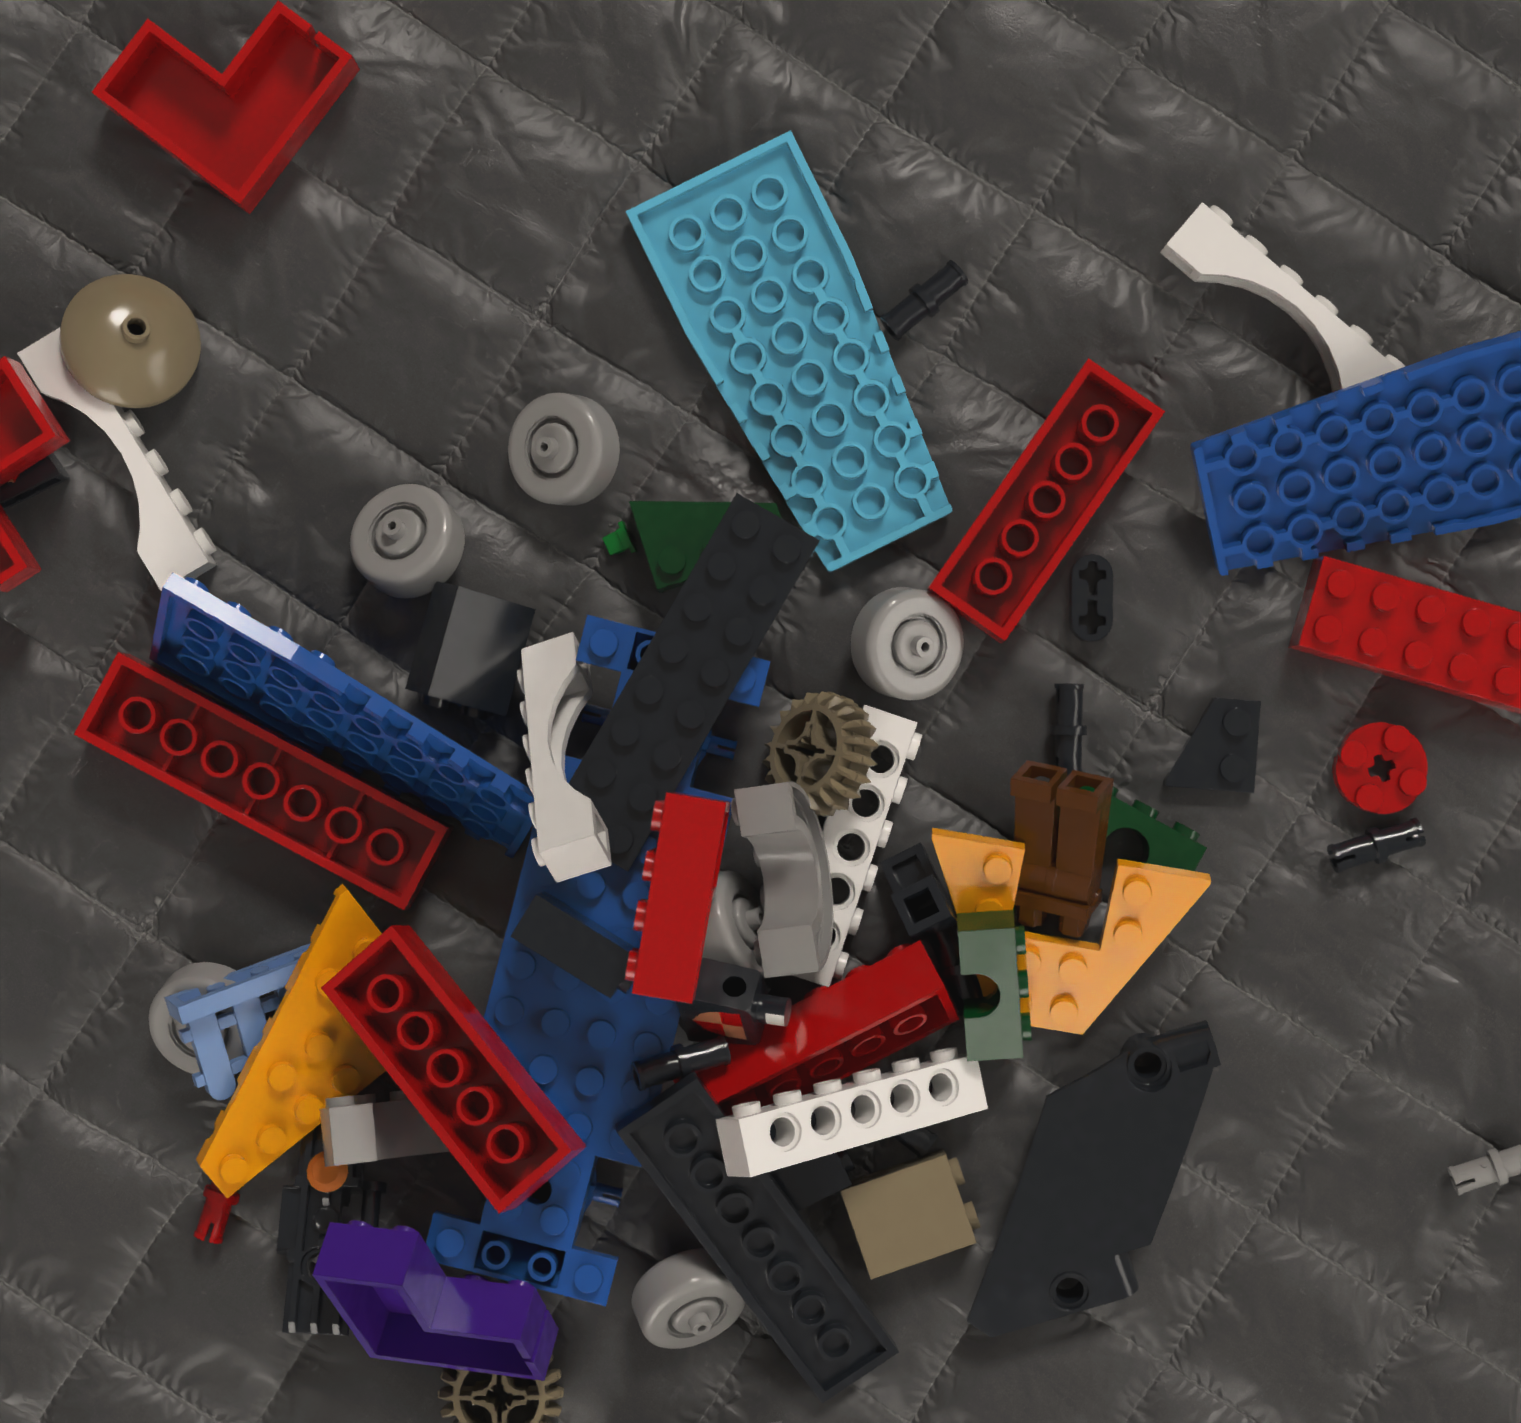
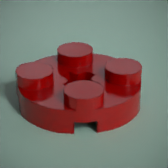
(1369, 792)

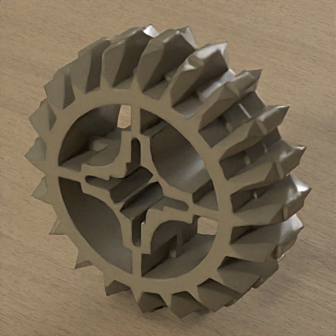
(823, 749)
(481, 1396)

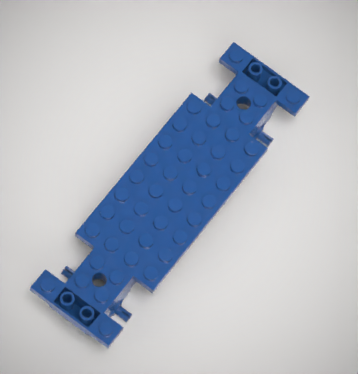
(575, 1037)

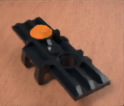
(303, 1223)

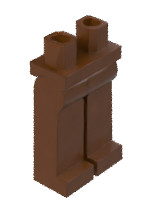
(1063, 844)

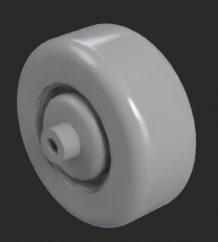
(563, 449)
(407, 540)
(907, 643)
(734, 922)
(165, 1028)
(685, 1300)

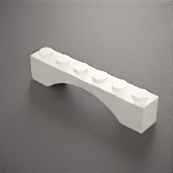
(1216, 253)
(166, 534)
(568, 826)

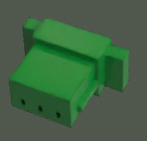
(620, 540)

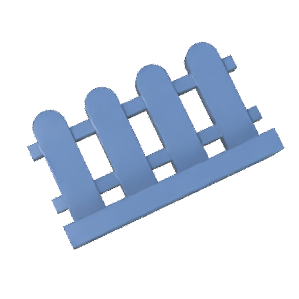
(248, 1014)

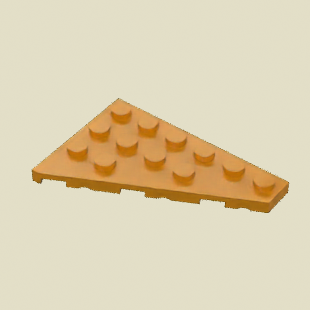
(300, 1061)

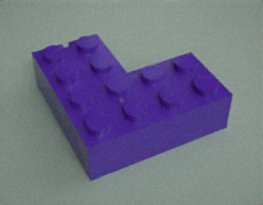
(415, 1314)

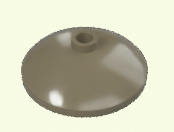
(125, 366)

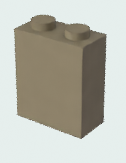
(910, 1213)

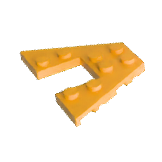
(1070, 977)

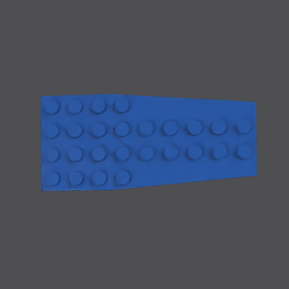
(1370, 461)
(322, 707)

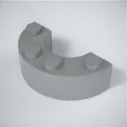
(795, 877)
(367, 1131)

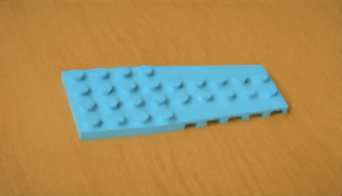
(794, 347)

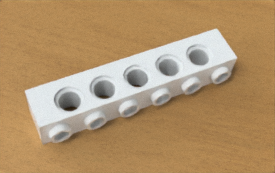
(901, 739)
(746, 1133)

